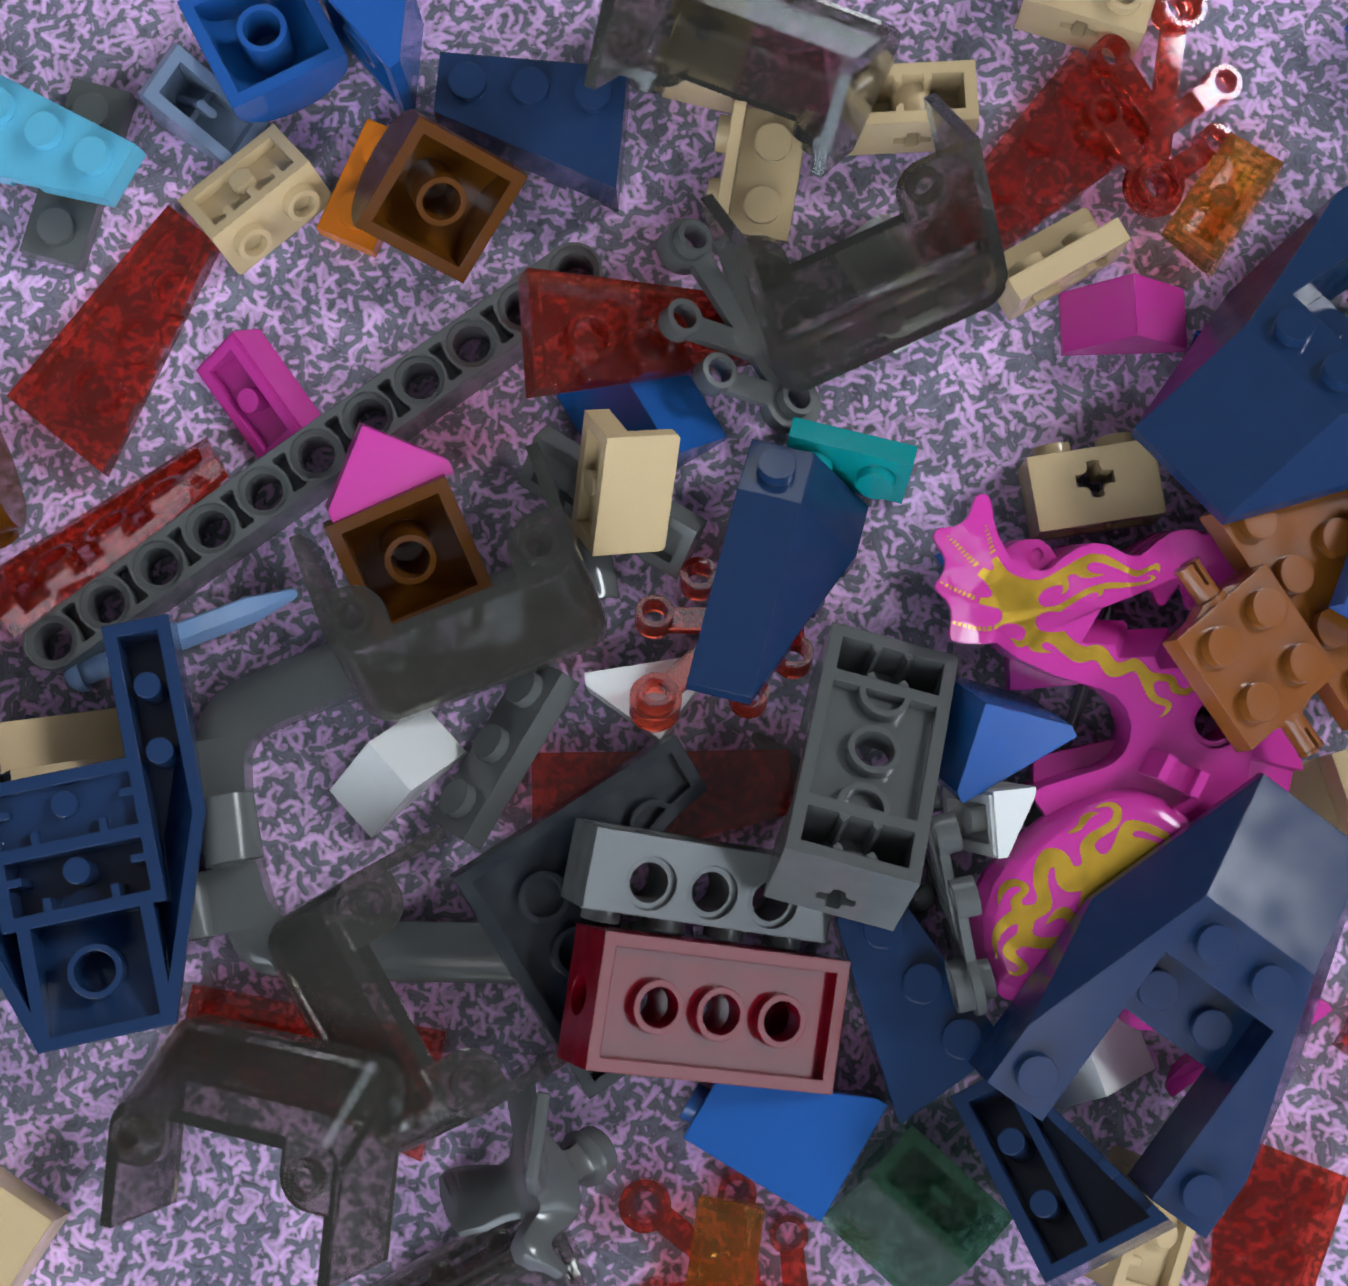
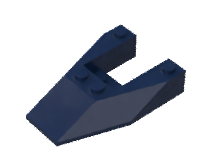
(1264, 388)
(107, 861)
(1218, 951)

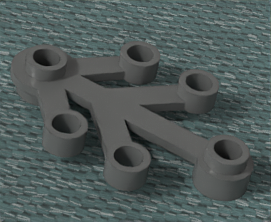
(732, 338)
(968, 979)

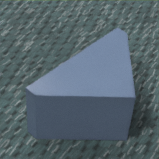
(194, 108)

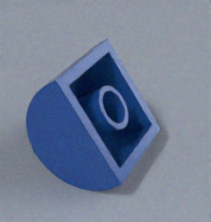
(267, 53)

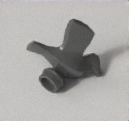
(531, 1185)

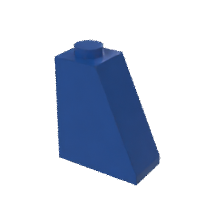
(783, 1138)

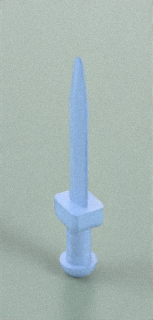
(193, 631)

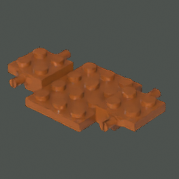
(1267, 632)

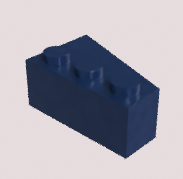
(539, 118)
(909, 1012)
(1057, 1186)

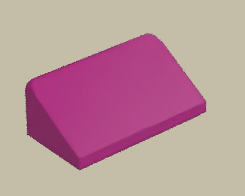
(257, 390)

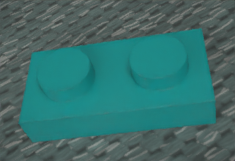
(862, 461)

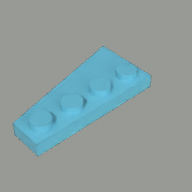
(61, 150)

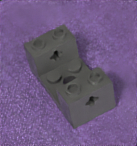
(855, 828)

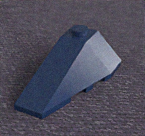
(780, 557)

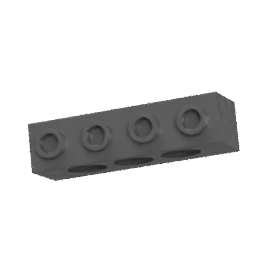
(608, 853)

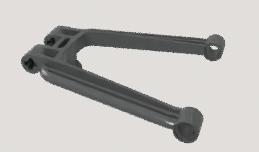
(237, 892)

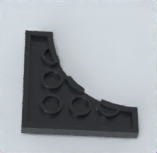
(520, 880)

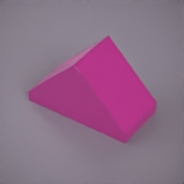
(1123, 317)
(379, 468)

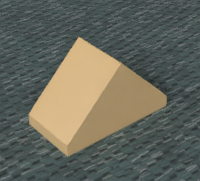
(26, 1228)

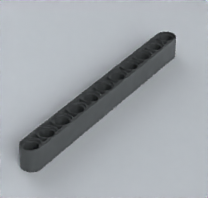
(287, 466)

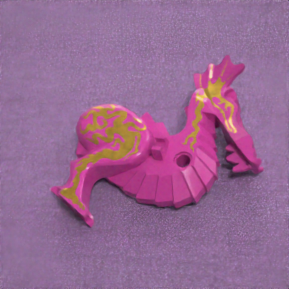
(1107, 797)

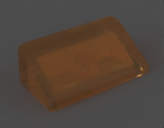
(1222, 202)
(725, 1242)

